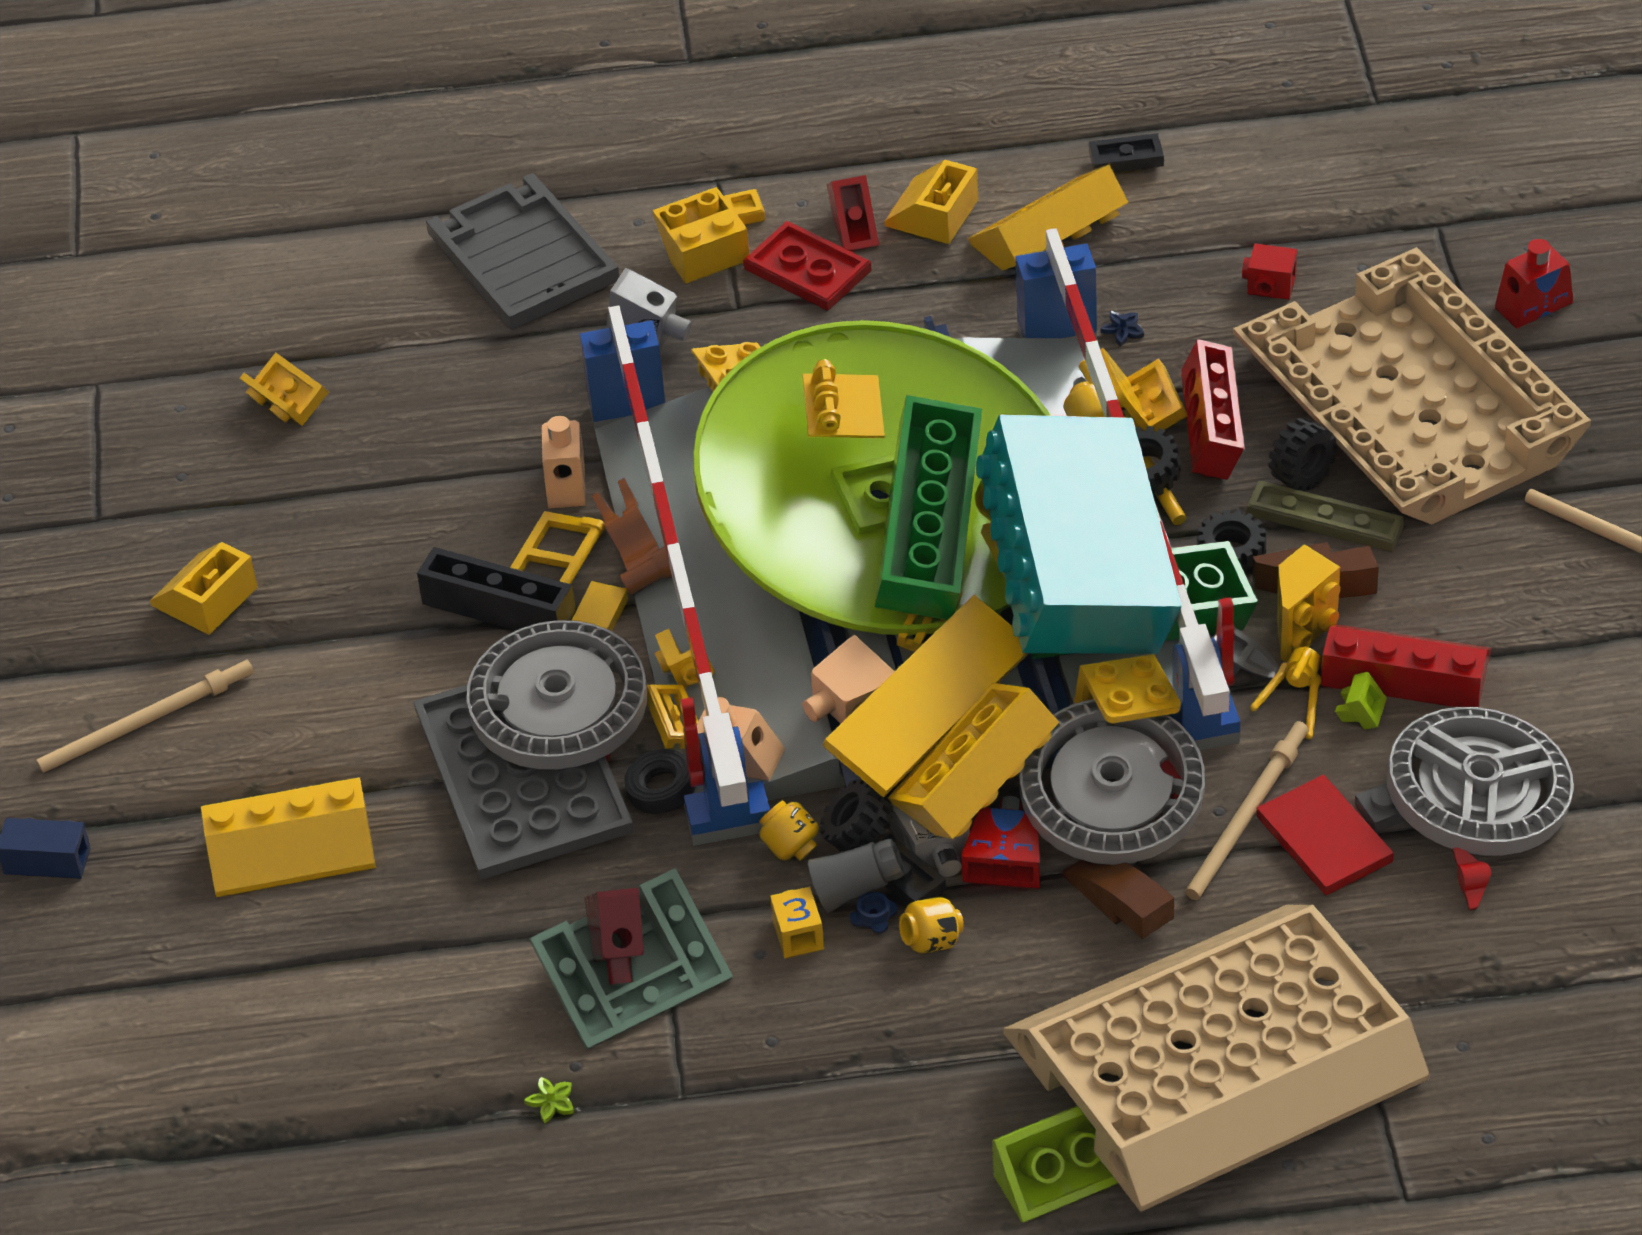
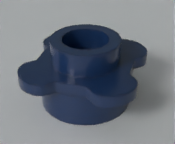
(873, 912)

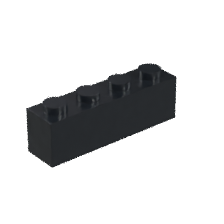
(492, 591)

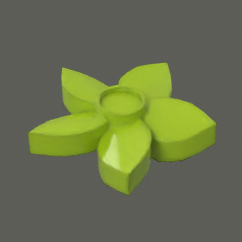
(551, 1099)

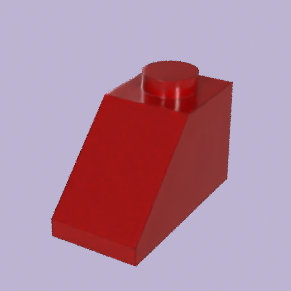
(853, 212)

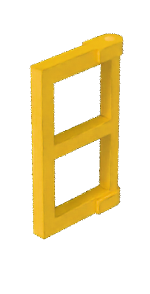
(529, 551)

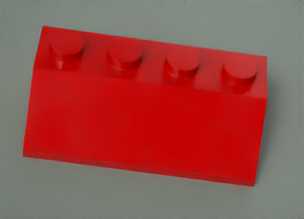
(1406, 665)

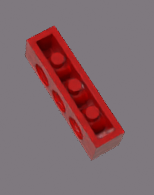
(1212, 410)

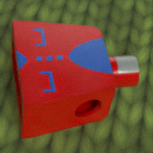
(1534, 285)
(1002, 847)

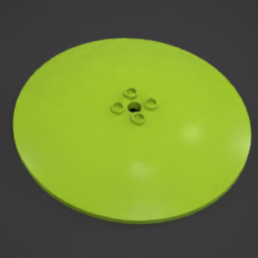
(802, 506)

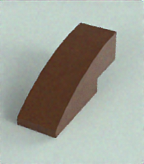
(1356, 565)
(1123, 894)

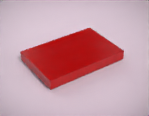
(807, 265)
(1324, 834)

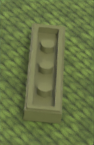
(1325, 515)

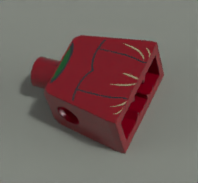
(619, 914)

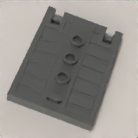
(523, 251)

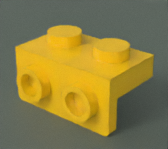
(287, 389)

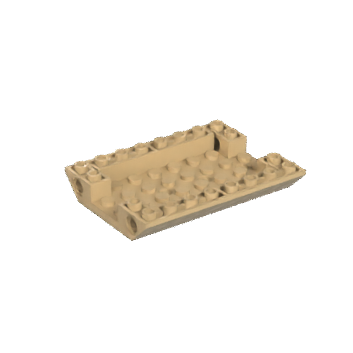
(1445, 368)
(1246, 1078)

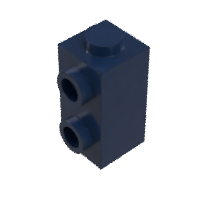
(44, 848)

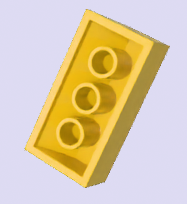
(1067, 208)
(975, 760)
(288, 837)

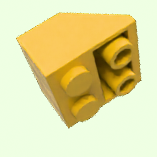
(936, 202)
(702, 235)
(208, 588)
(1305, 599)

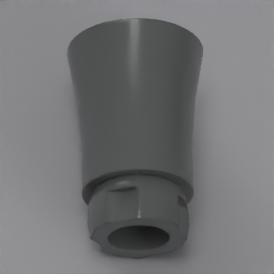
(855, 872)

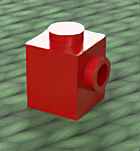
(1270, 271)

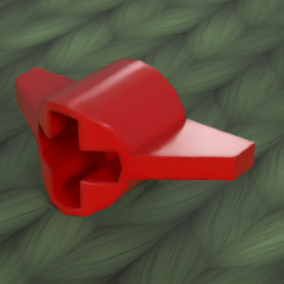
(1472, 876)

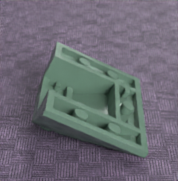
(675, 966)

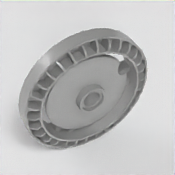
(556, 692)
(1479, 781)
(1079, 783)

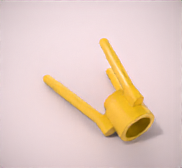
(1300, 671)

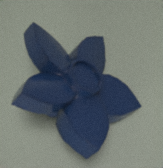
(1124, 327)

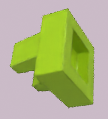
(1363, 702)

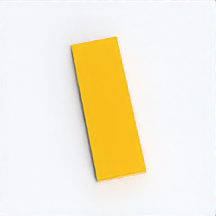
(926, 696)

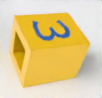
(797, 922)

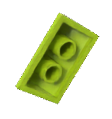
(1049, 1164)

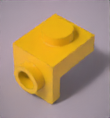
(673, 660)

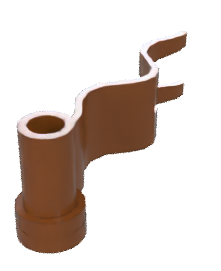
(635, 542)

